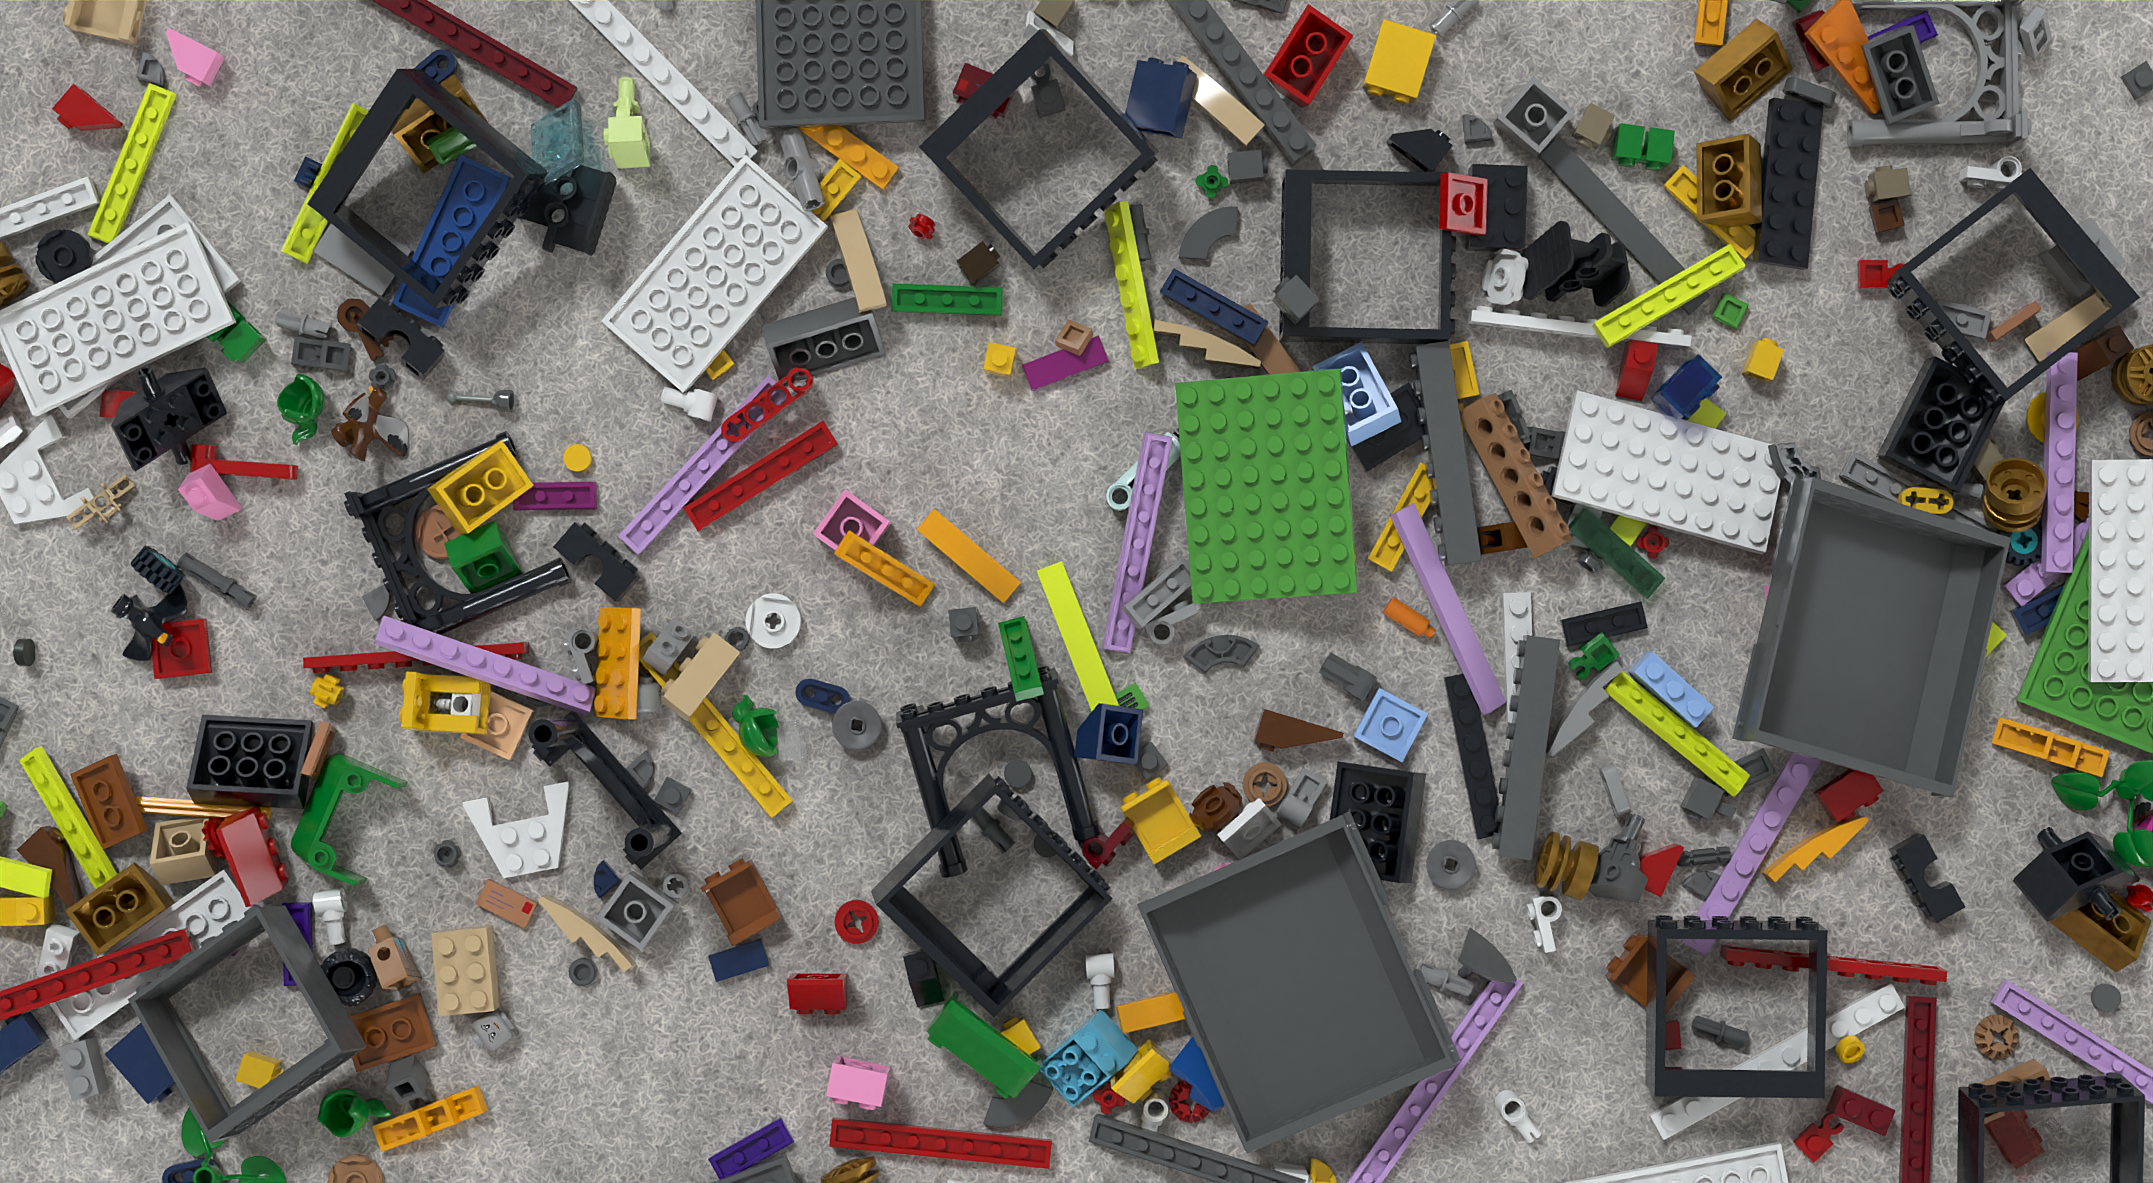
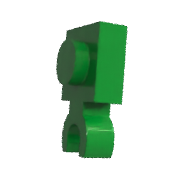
(1597, 654)

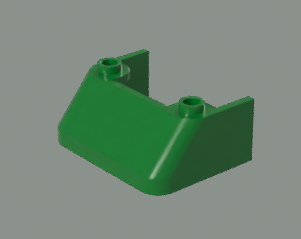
(337, 775)
(983, 1048)

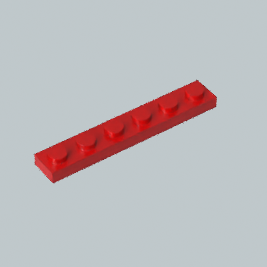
(760, 476)

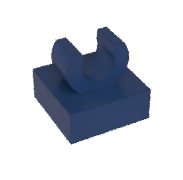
(307, 172)

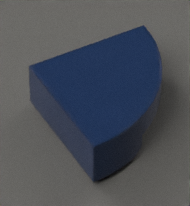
(604, 879)

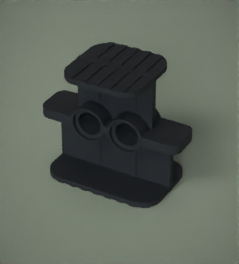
(583, 208)
(1568, 265)

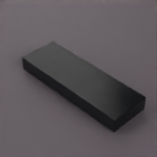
(1609, 621)

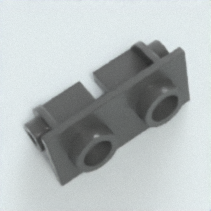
(1514, 413)

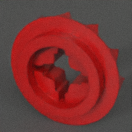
(211, 837)
(853, 934)
(1182, 1110)

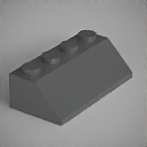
(823, 339)

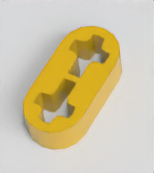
(1926, 494)

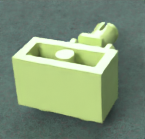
(626, 132)

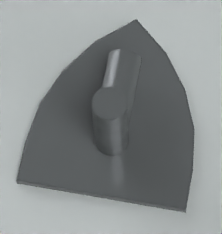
(1483, 959)

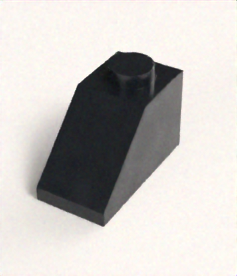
(1421, 147)
(923, 978)

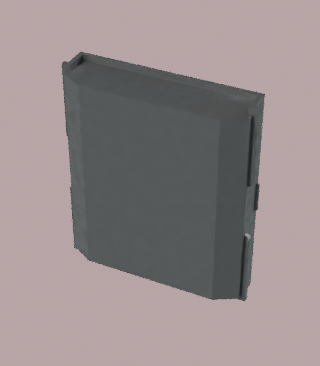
(1872, 636)
(1298, 983)

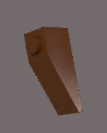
(1285, 731)
(49, 850)

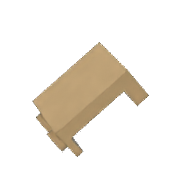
(106, 18)

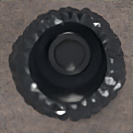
(350, 975)

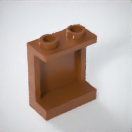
(741, 900)
(1630, 972)

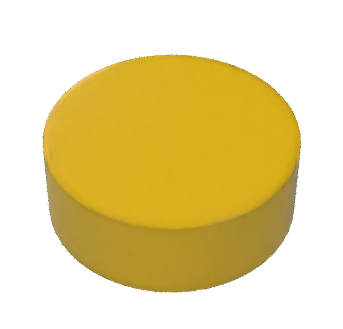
(577, 458)
(1849, 1049)

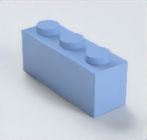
(1671, 689)

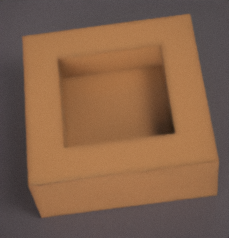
(1074, 337)

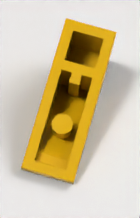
(26, 910)

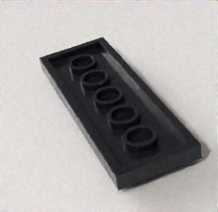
(1788, 183)

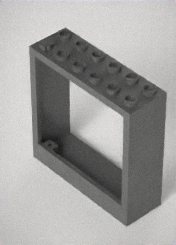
(185, 1061)

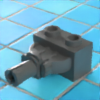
(1618, 865)

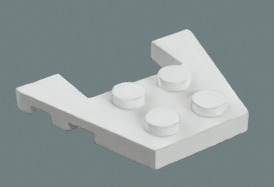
(28, 483)
(523, 844)

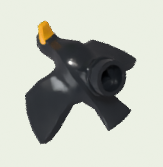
(149, 621)

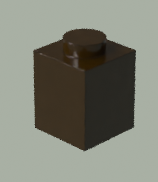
(979, 262)

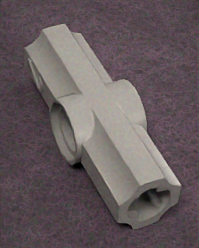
(801, 169)

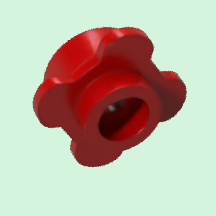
(922, 226)
(1660, 542)
(2140, 897)
(1108, 1105)

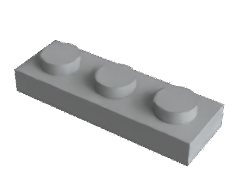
(1159, 593)

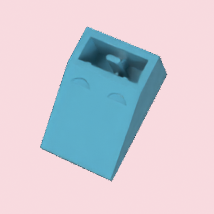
(1087, 1058)

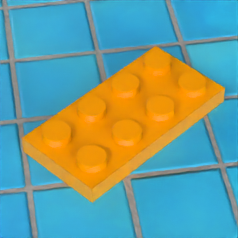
(617, 662)

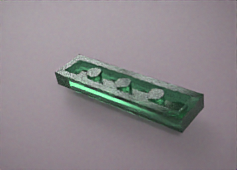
(1615, 553)

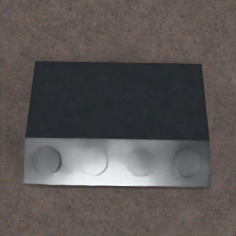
(1939, 427)
(250, 762)
(1386, 812)

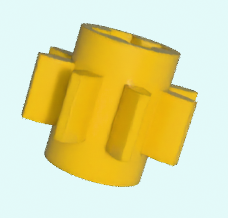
(326, 691)

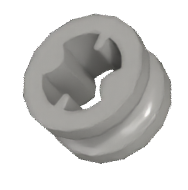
(679, 877)

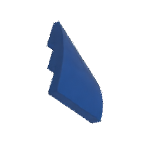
(1192, 1068)

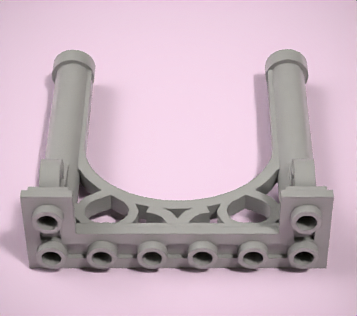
(2013, 123)

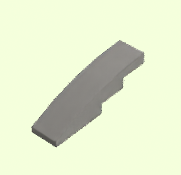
(1577, 716)

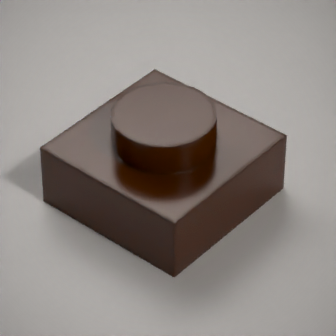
(1886, 216)

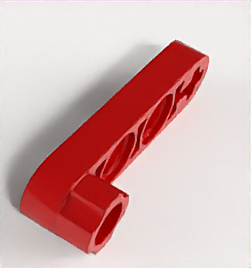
(764, 401)
(205, 454)

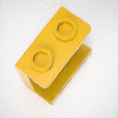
(1398, 62)
(1159, 820)

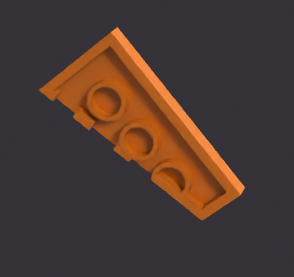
(1839, 40)

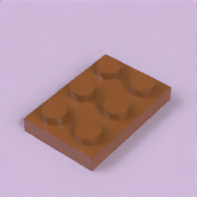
(109, 802)
(393, 1031)

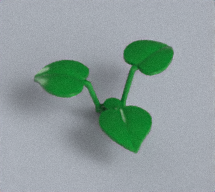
(2082, 791)
(253, 1169)

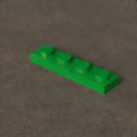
(947, 299)
(1020, 658)

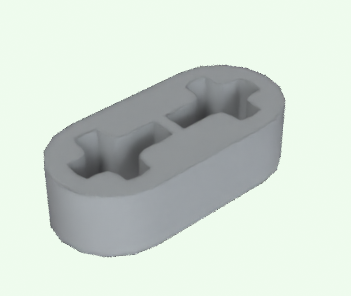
(1615, 790)

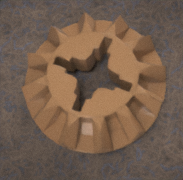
(2137, 429)
(1273, 774)
(1983, 1037)

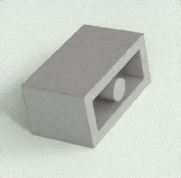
(83, 1068)

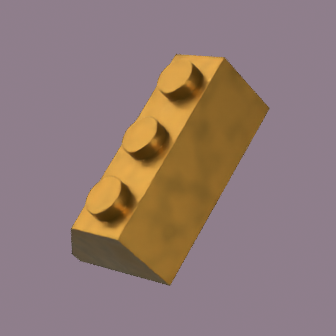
(1744, 69)
(422, 123)
(1729, 181)
(119, 908)
(2111, 941)

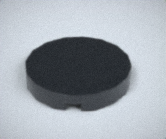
(63, 255)

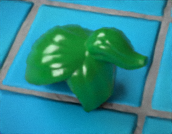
(301, 404)
(756, 728)
(348, 1119)

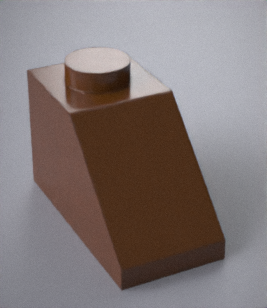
(2101, 351)
(1500, 538)

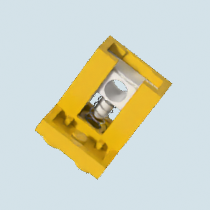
(423, 704)

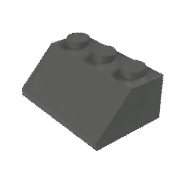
(1899, 73)

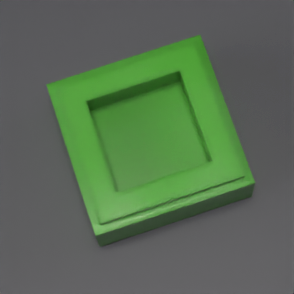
(1729, 311)

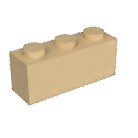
(699, 675)

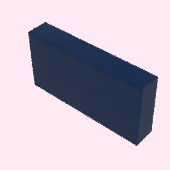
(738, 960)

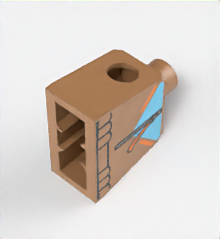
(398, 969)

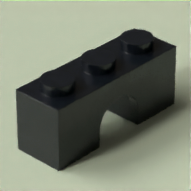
(385, 321)
(617, 575)
(1911, 859)

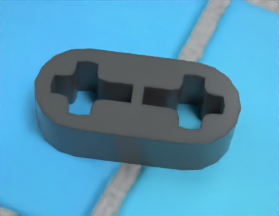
(1809, 92)

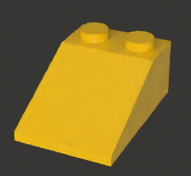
(480, 488)
(1142, 1072)

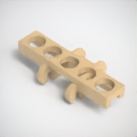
(110, 501)

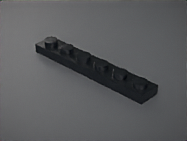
(1473, 755)

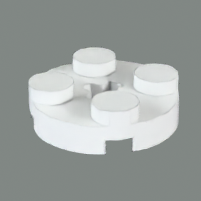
(1513, 268)
(763, 608)

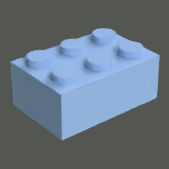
(1366, 399)

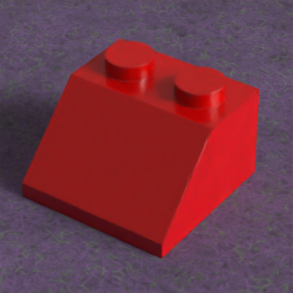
(817, 992)

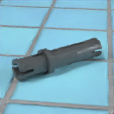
(226, 587)

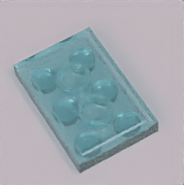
(558, 140)

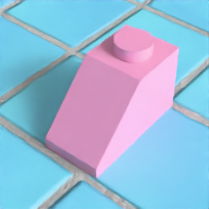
(194, 59)
(208, 494)

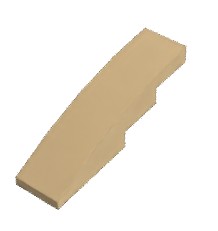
(1223, 107)
(858, 260)
(2065, 326)
(1216, 349)
(577, 925)

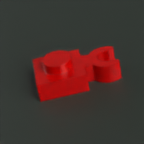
(1875, 273)
(1815, 1140)

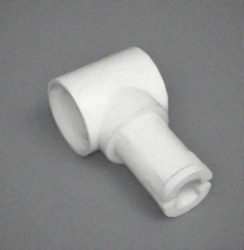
(697, 402)
(331, 907)
(1100, 972)
(1517, 1115)
(1154, 1118)

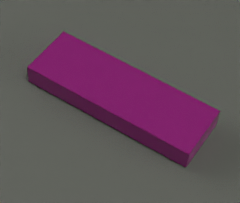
(1064, 364)
(558, 496)

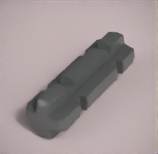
(1704, 856)

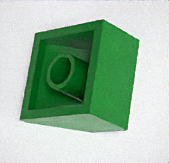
(482, 558)

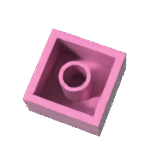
(852, 515)
(858, 1082)

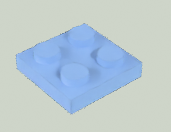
(1390, 725)

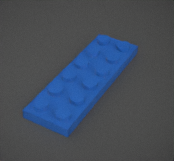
(456, 218)

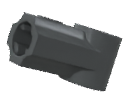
(1352, 679)

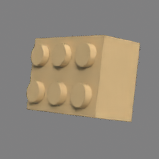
(465, 970)

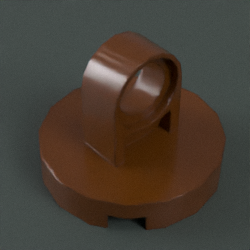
(1216, 807)

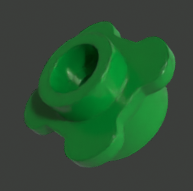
(1211, 189)

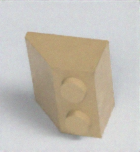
(180, 851)

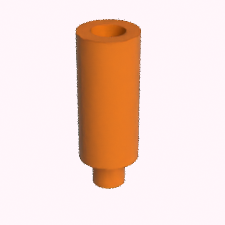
(1408, 618)

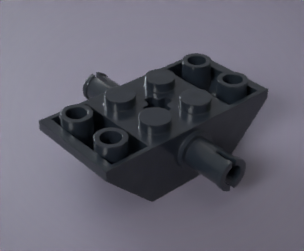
(166, 414)
(2074, 875)

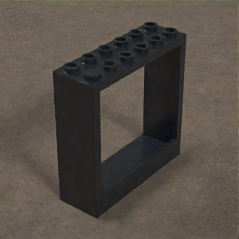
(990, 97)
(364, 145)
(2066, 234)
(1297, 257)
(944, 947)
(1735, 1083)
(2004, 1096)

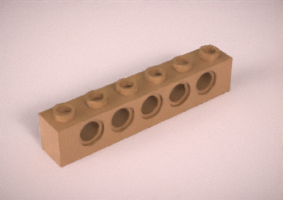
(1503, 468)

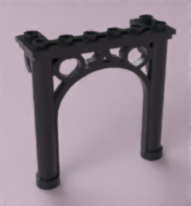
(475, 605)
(1058, 743)
(654, 828)

